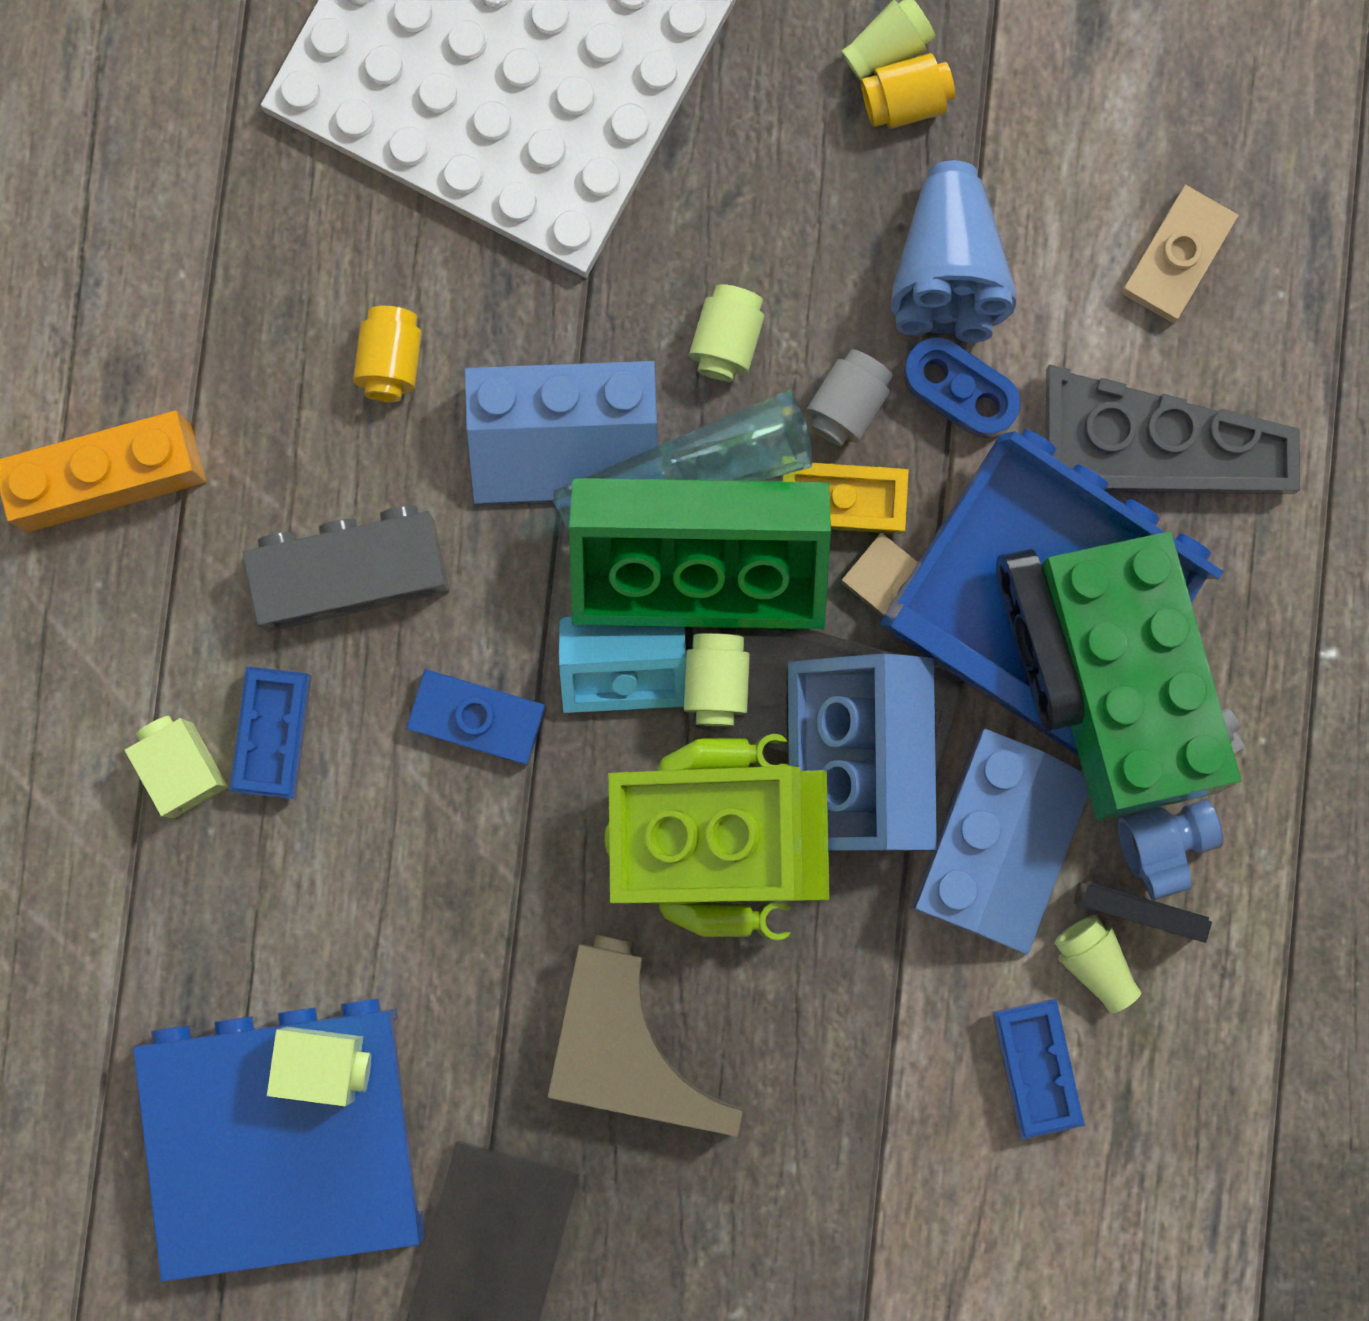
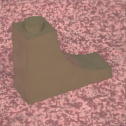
(610, 1054)

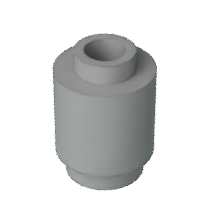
(849, 398)

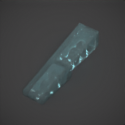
(744, 446)

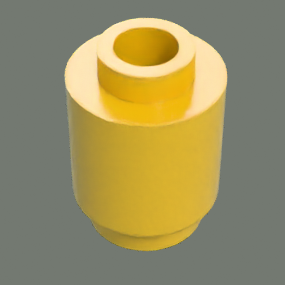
(908, 91)
(387, 353)

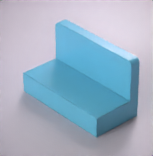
(621, 667)

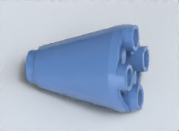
(953, 261)

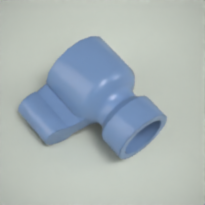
(1157, 843)

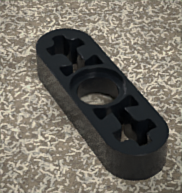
(1039, 639)

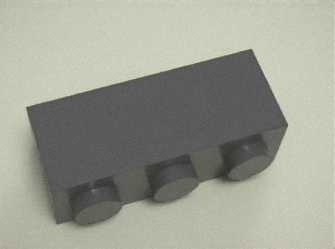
(345, 568)

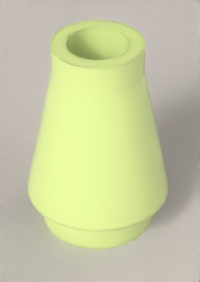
(891, 37)
(1098, 962)

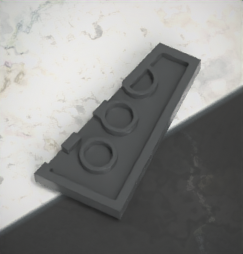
(1164, 442)

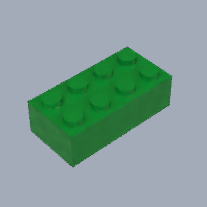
(699, 553)
(1143, 675)

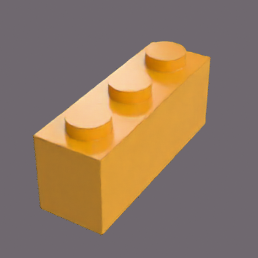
(100, 471)

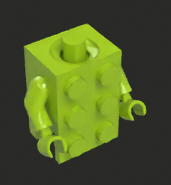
(719, 834)

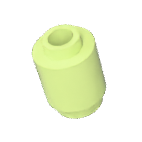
(727, 332)
(716, 679)

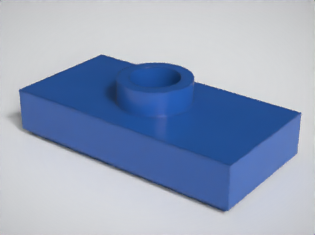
(476, 717)
(270, 732)
(1038, 1068)

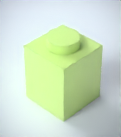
(175, 766)
(318, 1066)

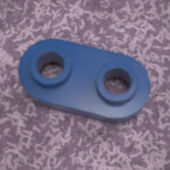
(965, 383)

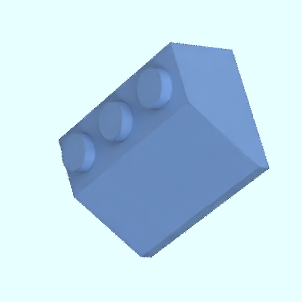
(554, 424)
(875, 737)
(1002, 841)

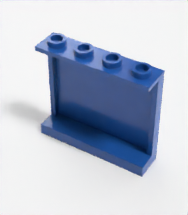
(1011, 505)
(271, 1177)

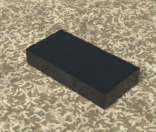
(1143, 911)

